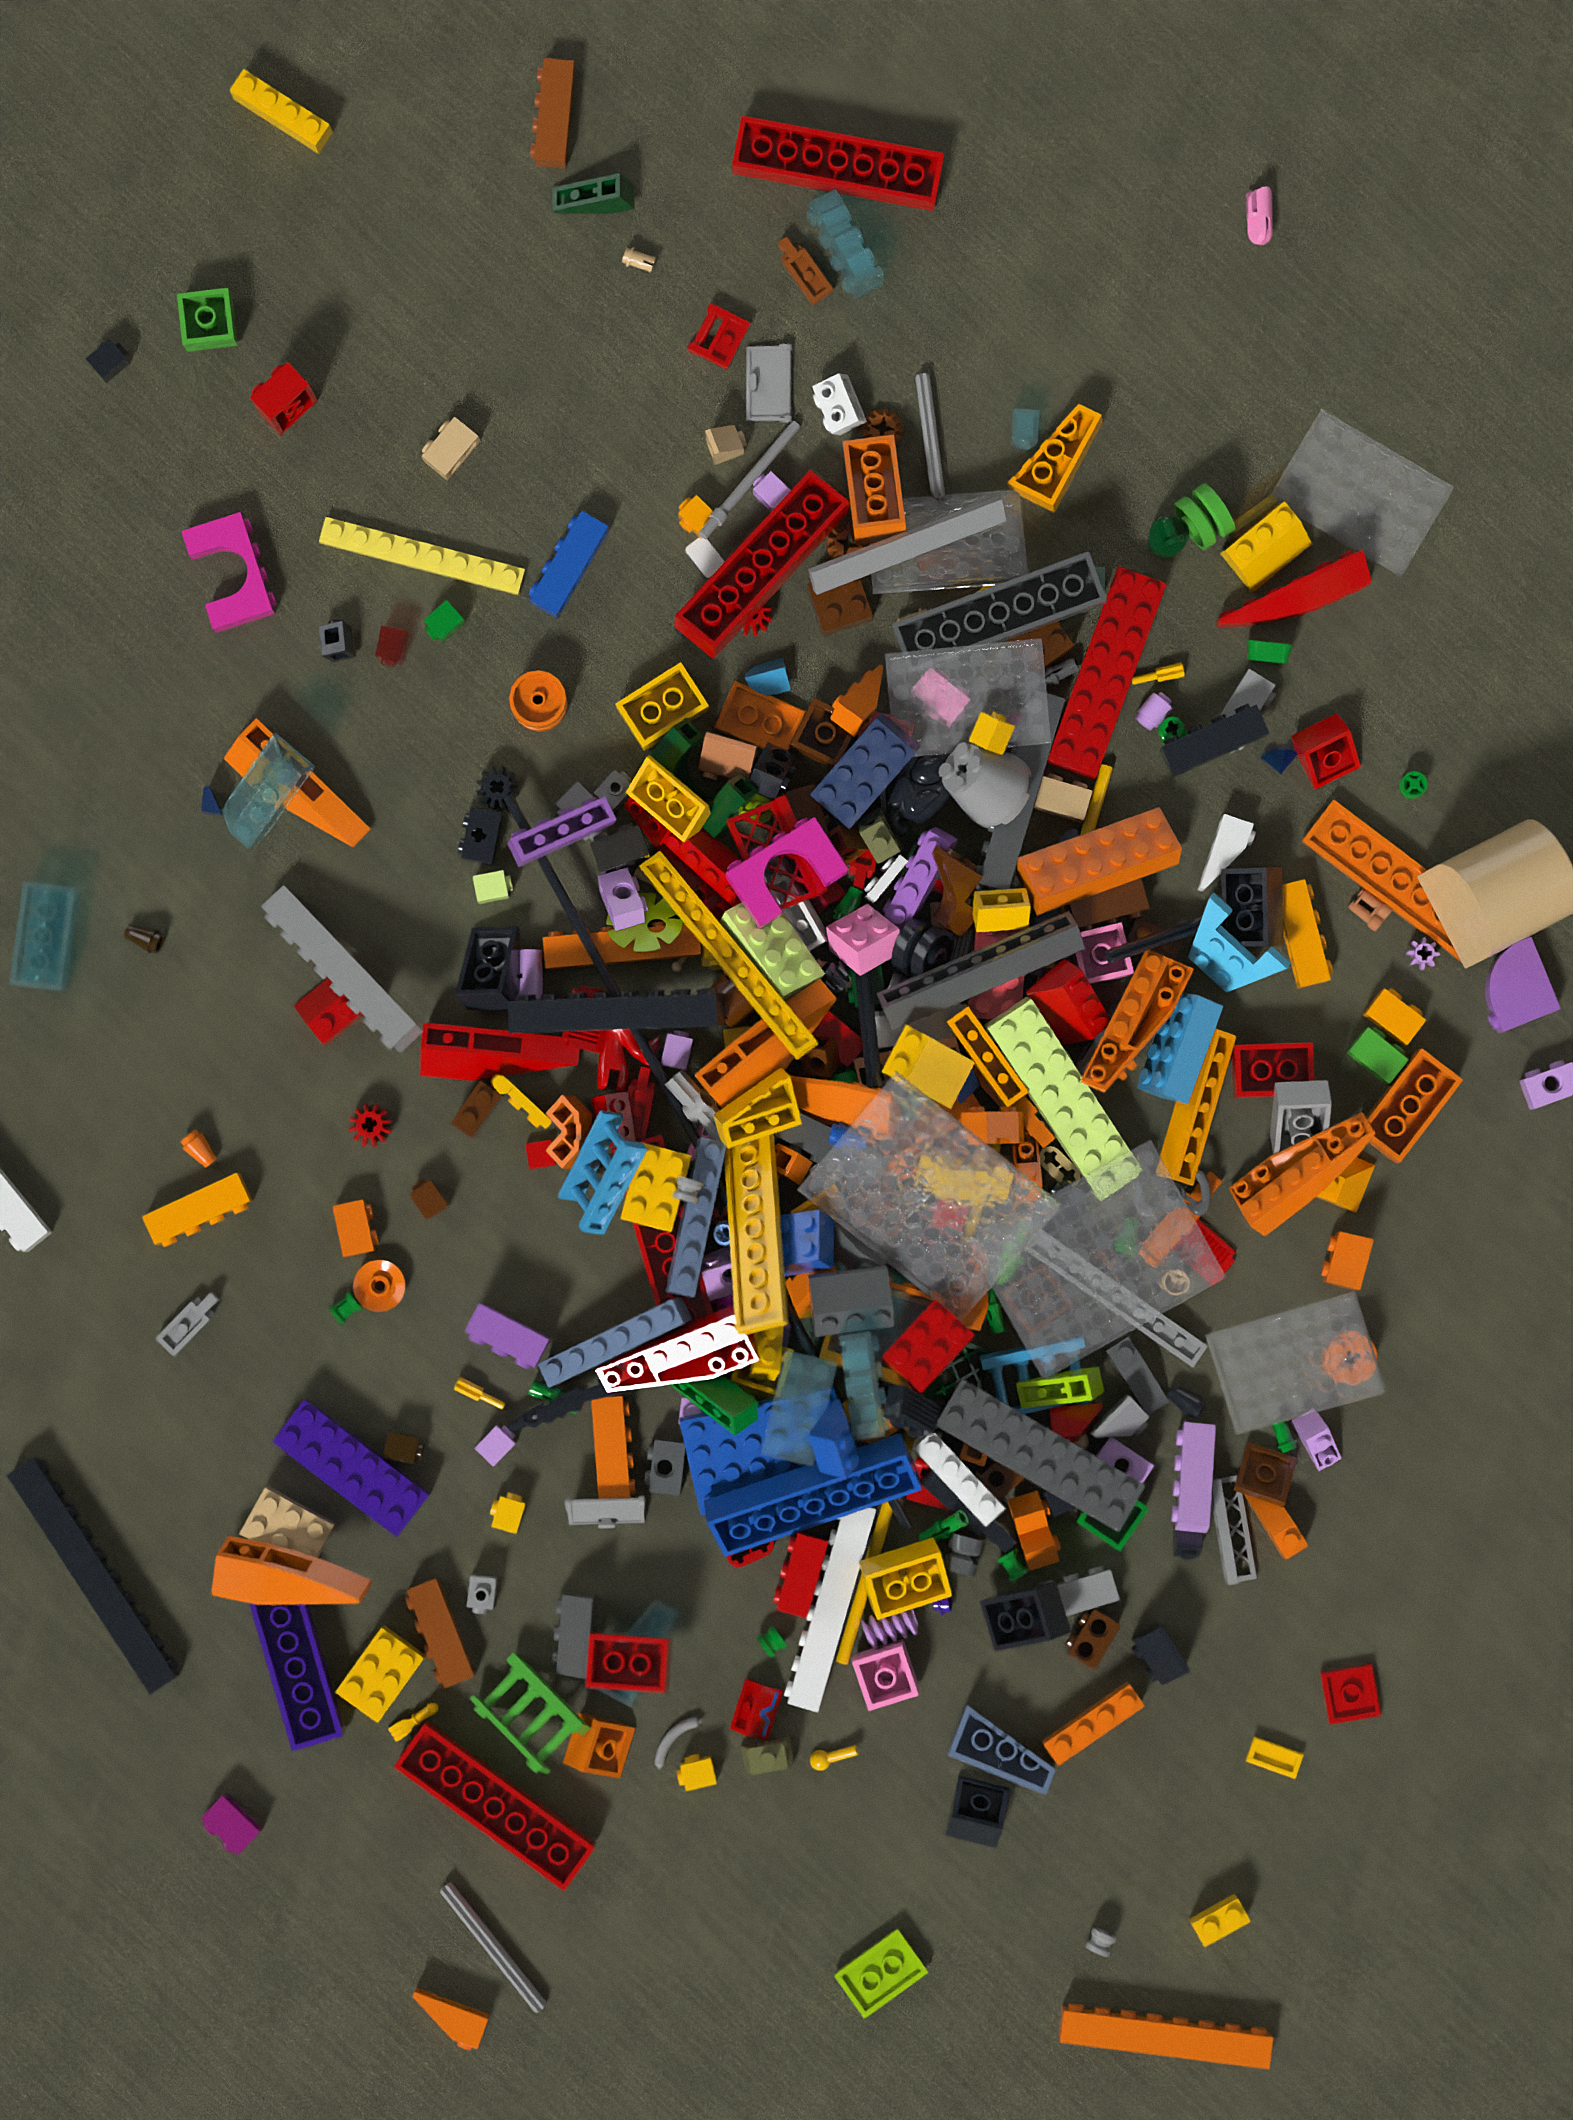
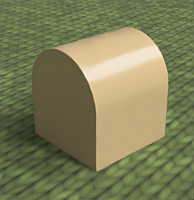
(1501, 890)

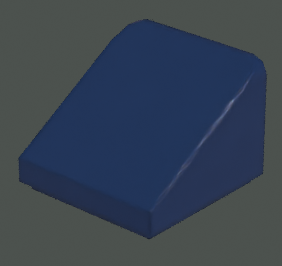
(210, 803)
(968, 1087)

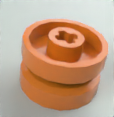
(538, 716)

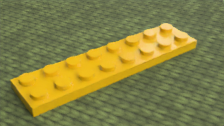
(755, 1236)

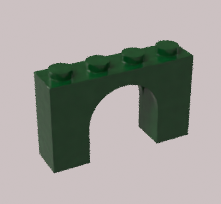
(673, 756)

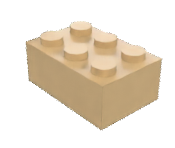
(287, 1524)

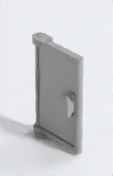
(770, 372)
(605, 1511)

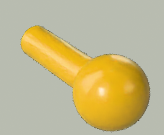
(821, 1759)

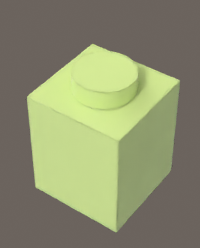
(492, 886)

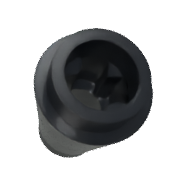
(1187, 1401)

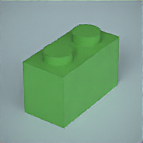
(1377, 1055)

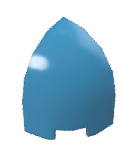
(769, 677)

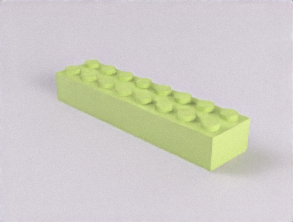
(1056, 1087)

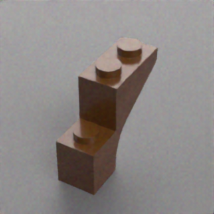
(958, 881)

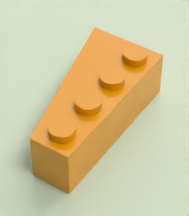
(1054, 465)

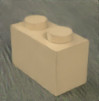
(450, 447)
(1063, 799)

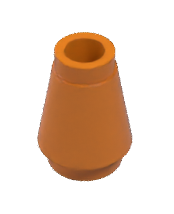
(198, 1147)

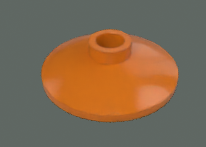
(366, 1291)

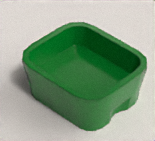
(1268, 651)

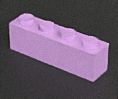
(1194, 1477)

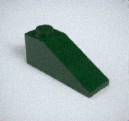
(595, 196)

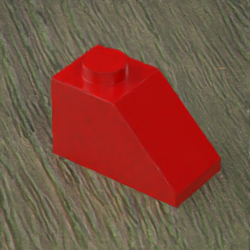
(1074, 1421)

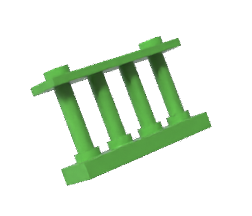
(536, 1688)

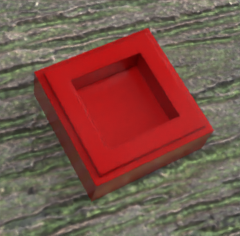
(538, 1156)

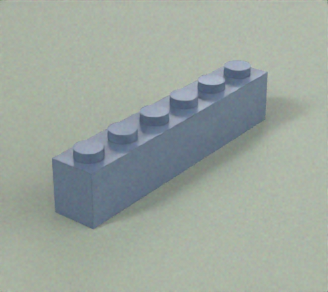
(696, 1219)
(615, 1341)

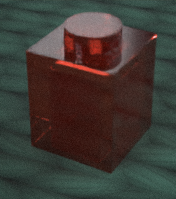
(391, 646)

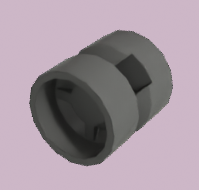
(963, 1554)

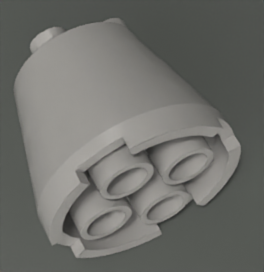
(986, 784)

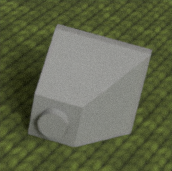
(1121, 1420)

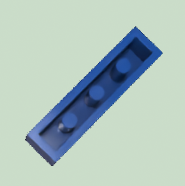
(569, 564)

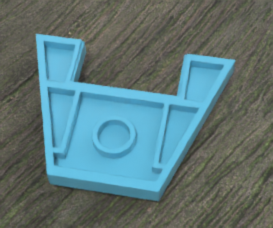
(1224, 957)

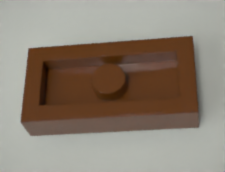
(1142, 928)

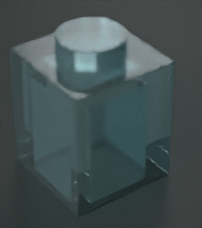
(1024, 428)

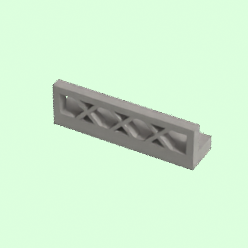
(1224, 1535)

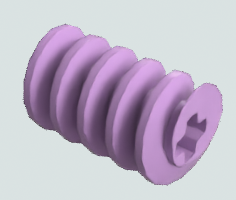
(890, 1627)

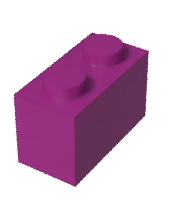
(230, 1824)

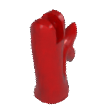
(613, 1058)

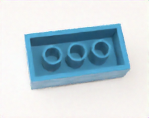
(1180, 1049)

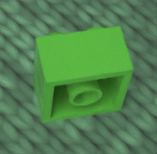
(207, 319)

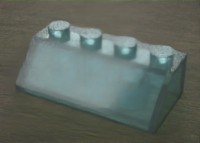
(265, 791)

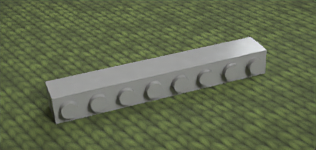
(342, 969)

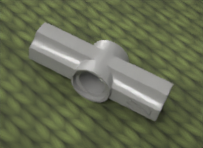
(696, 1102)

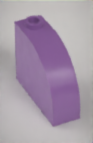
(1518, 987)

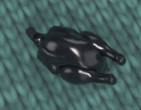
(917, 792)

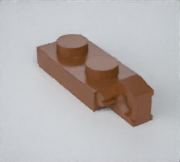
(804, 272)

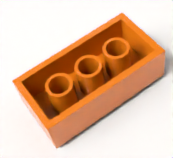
(874, 488)
(1411, 1104)

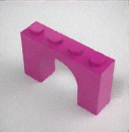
(253, 599)
(806, 841)

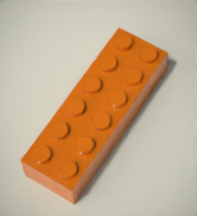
(1098, 860)

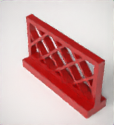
(785, 821)

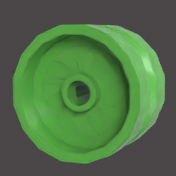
(1204, 516)

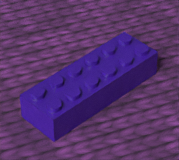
(351, 1467)
(298, 1673)

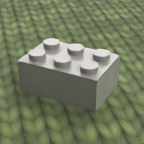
(1299, 1112)

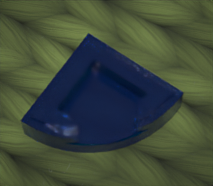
(1279, 759)

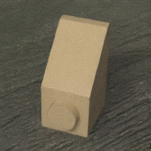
(725, 443)

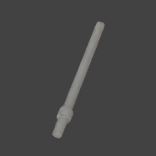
(719, 514)

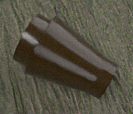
(146, 938)

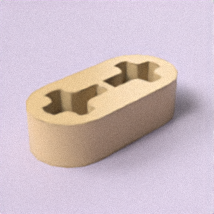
(1063, 1162)

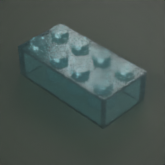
(44, 937)
(797, 1406)

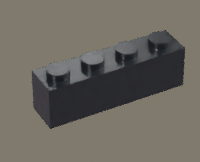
(1213, 741)

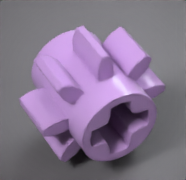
(1428, 948)

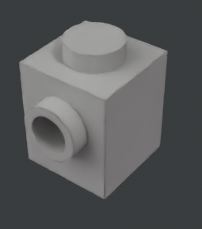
(614, 789)

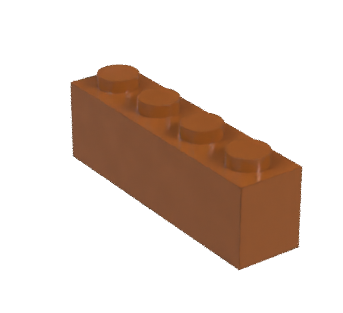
(554, 113)
(440, 1631)

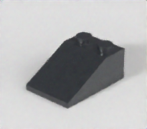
(490, 968)

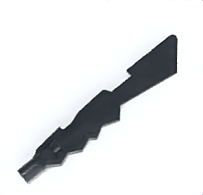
(559, 1407)

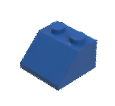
(834, 1443)

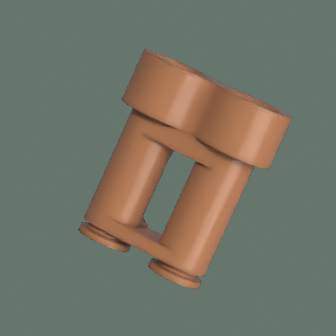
(1375, 918)

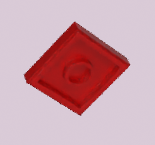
(1350, 1693)

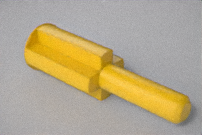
(1161, 674)
(476, 1392)

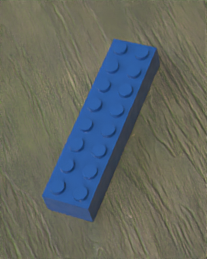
(810, 1497)

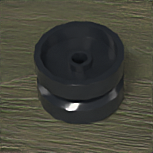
(921, 948)

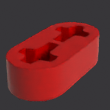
(752, 1556)

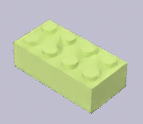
(774, 951)

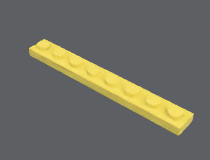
(422, 556)

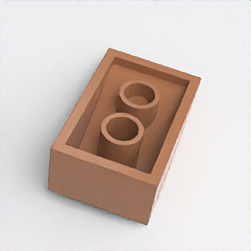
(726, 758)

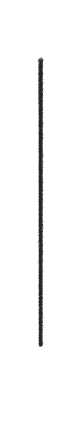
(662, 1080)

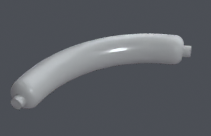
(670, 1736)

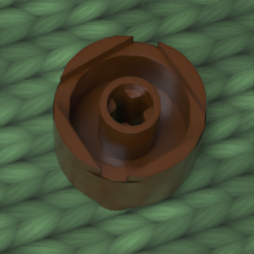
(736, 1006)

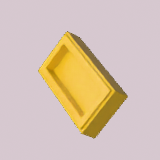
(1274, 1757)

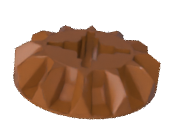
(875, 418)
(840, 534)

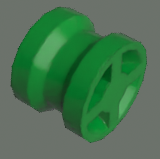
(1416, 781)
(772, 1641)

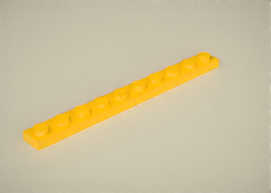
(728, 955)

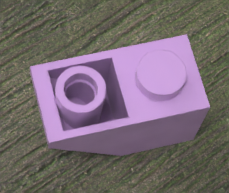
(1317, 1440)

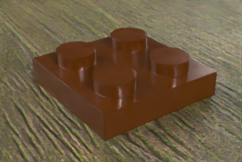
(1265, 1474)

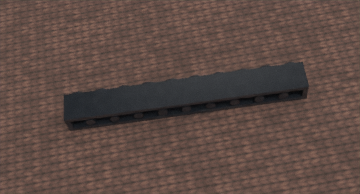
(93, 1574)

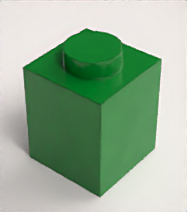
(443, 622)

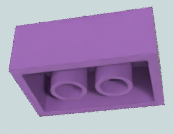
(507, 1336)

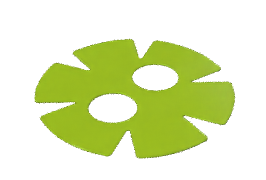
(644, 938)

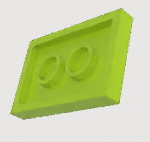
(880, 1973)

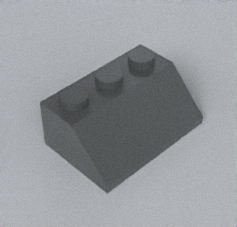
(850, 1301)
(573, 1634)

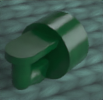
(1167, 537)

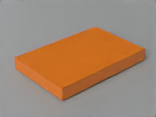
(758, 718)

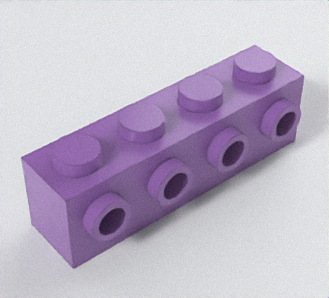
(561, 831)
(919, 879)

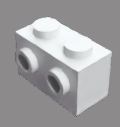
(838, 404)

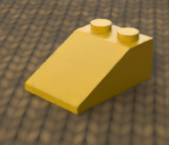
(928, 1066)

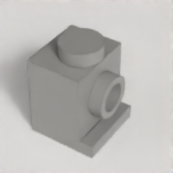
(488, 1585)

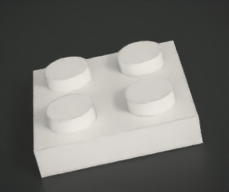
(890, 870)

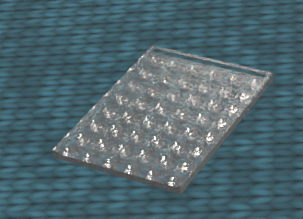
(929, 1196)
(1106, 1261)

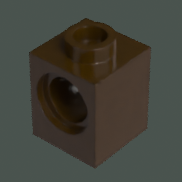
(403, 1447)

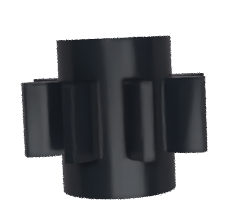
(835, 976)

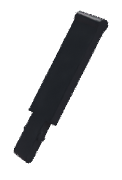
(946, 1496)

